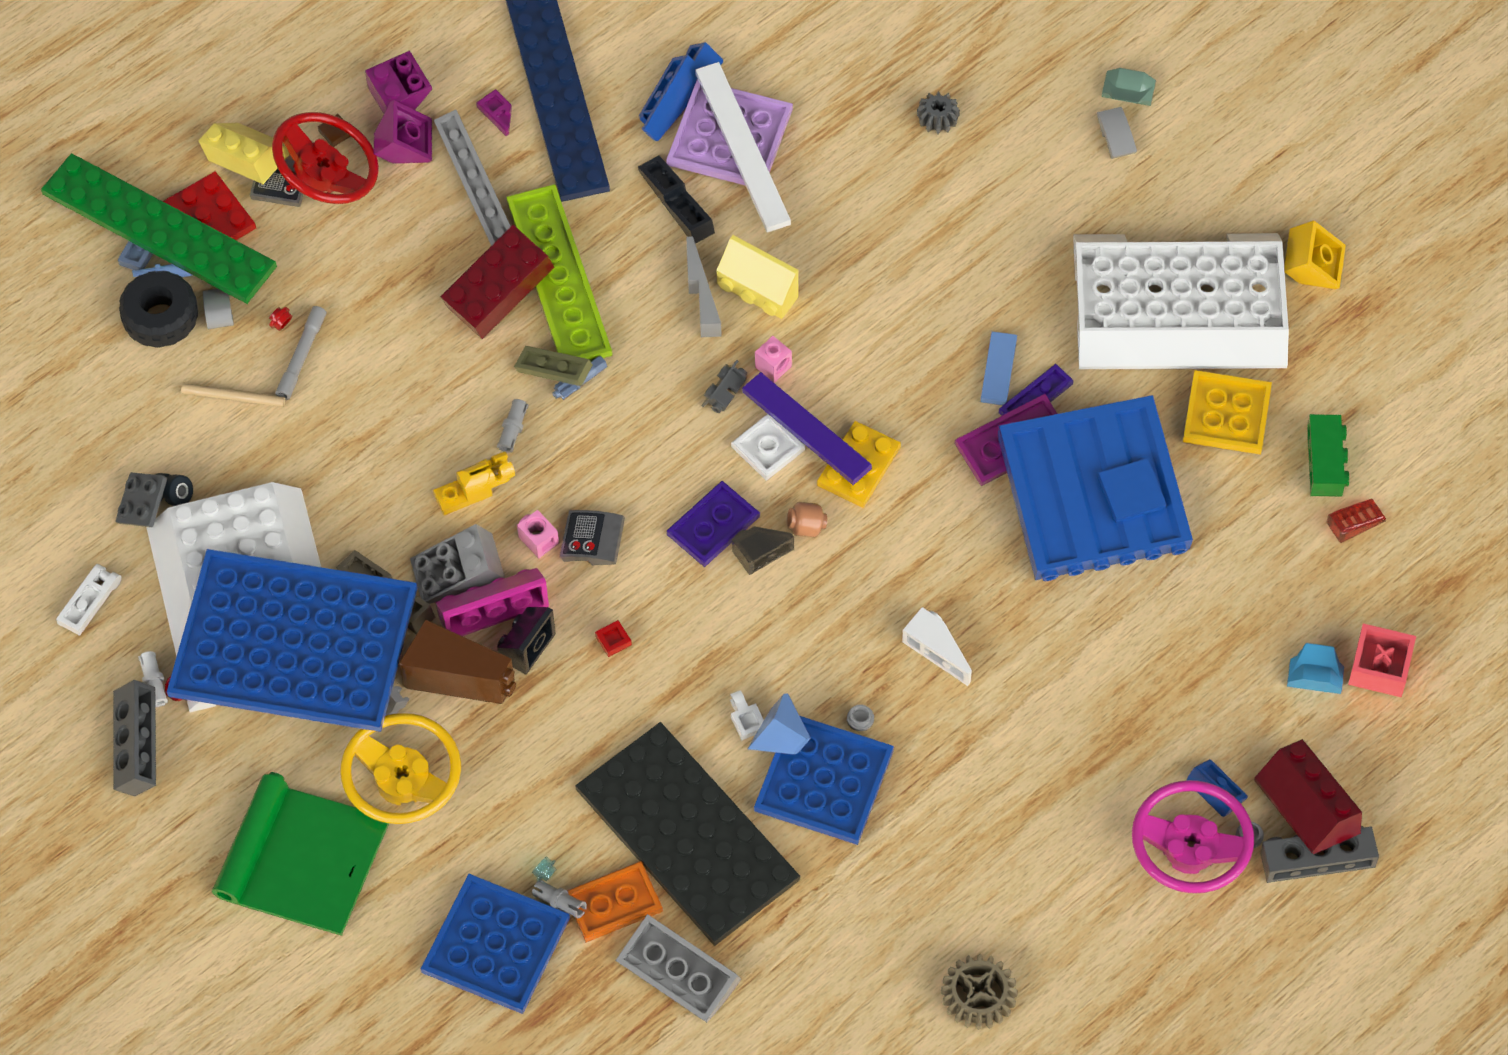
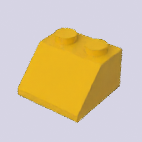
(1314, 256)

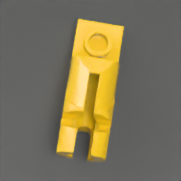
(474, 483)

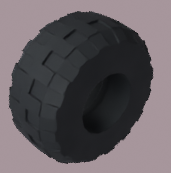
(161, 328)

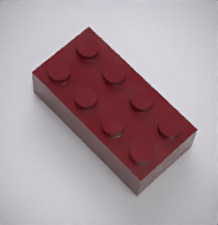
(497, 281)

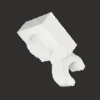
(745, 718)

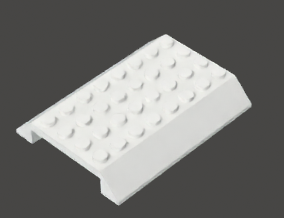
(253, 521)

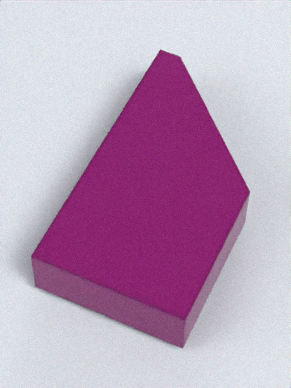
(497, 110)

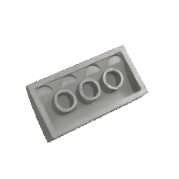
(678, 969)

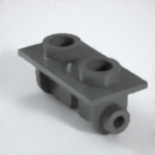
(730, 378)

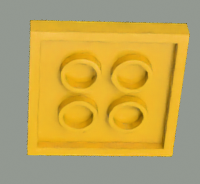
(1227, 412)

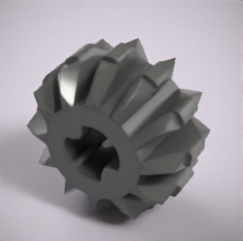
(938, 112)

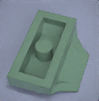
(1129, 86)

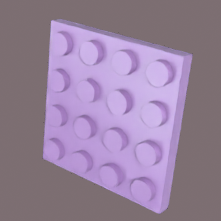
(702, 147)

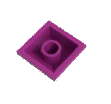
(403, 135)

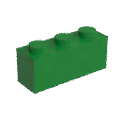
(1327, 455)

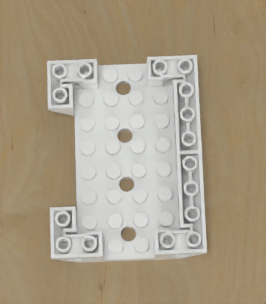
(1181, 323)

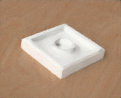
(767, 446)

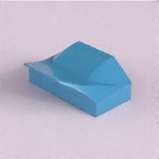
(1316, 669)

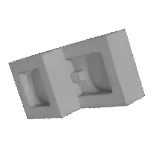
(1117, 132)

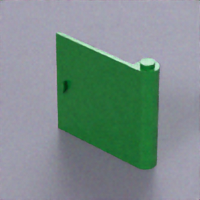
(299, 857)

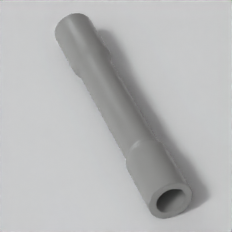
(311, 328)

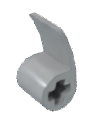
(217, 309)

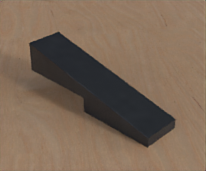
(676, 199)

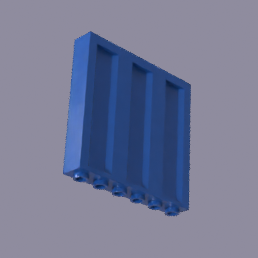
(1060, 499)

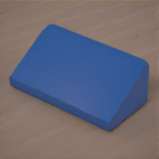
(1211, 773)

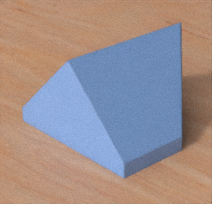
(781, 729)

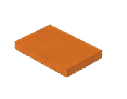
(616, 901)

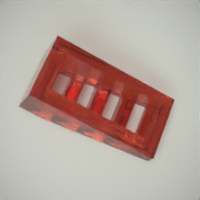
(1344, 533)

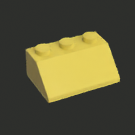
(241, 150)
(758, 277)

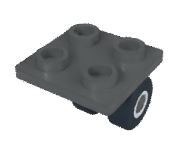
(146, 492)

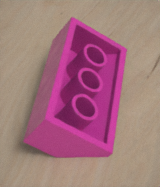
(493, 603)

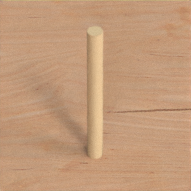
(233, 395)

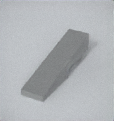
(697, 283)

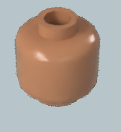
(806, 519)

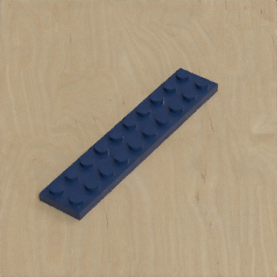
(558, 98)

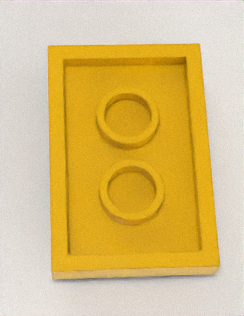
(876, 449)

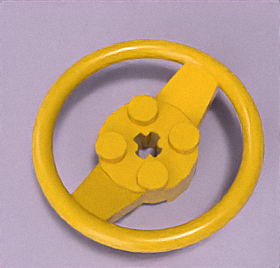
(389, 763)

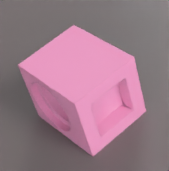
(773, 359)
(537, 543)

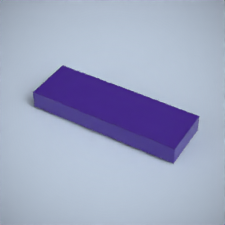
(1051, 383)

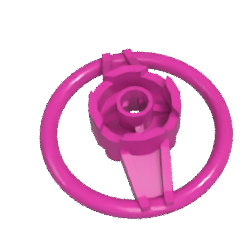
(1174, 837)

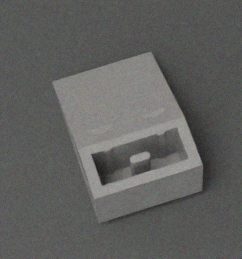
(457, 564)

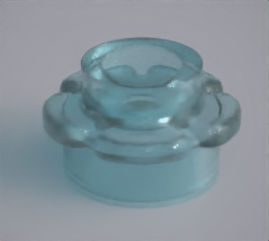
(544, 869)

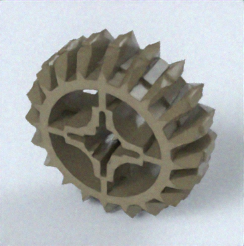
(994, 1006)

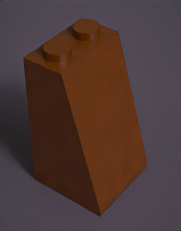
(456, 666)

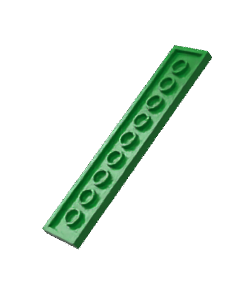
(159, 228)

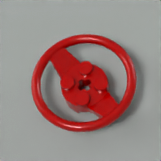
(319, 164)

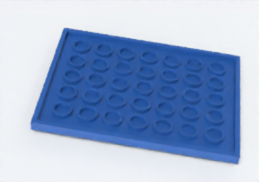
(293, 640)

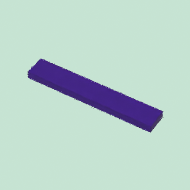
(807, 428)

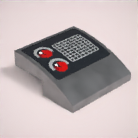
(277, 189)
(592, 537)

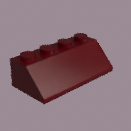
(1309, 797)

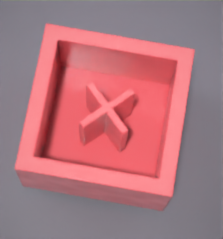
(1382, 660)

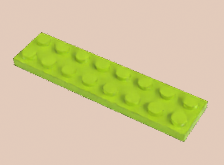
(565, 290)

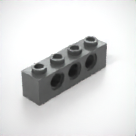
(134, 738)
(1335, 860)

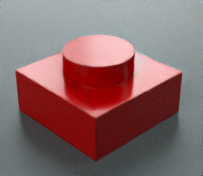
(613, 638)

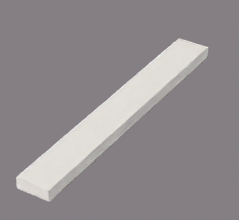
(743, 147)

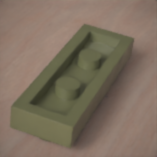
(553, 365)

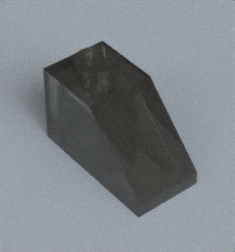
(760, 547)

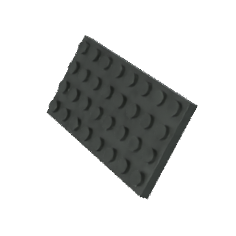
(687, 833)

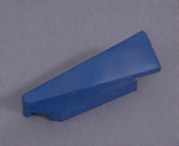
(675, 89)

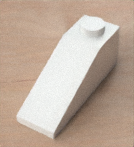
(933, 640)

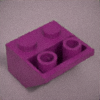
(399, 81)

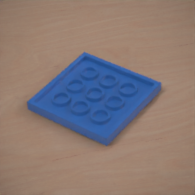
(827, 782)
(495, 943)

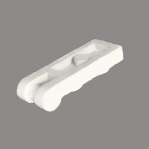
(88, 599)

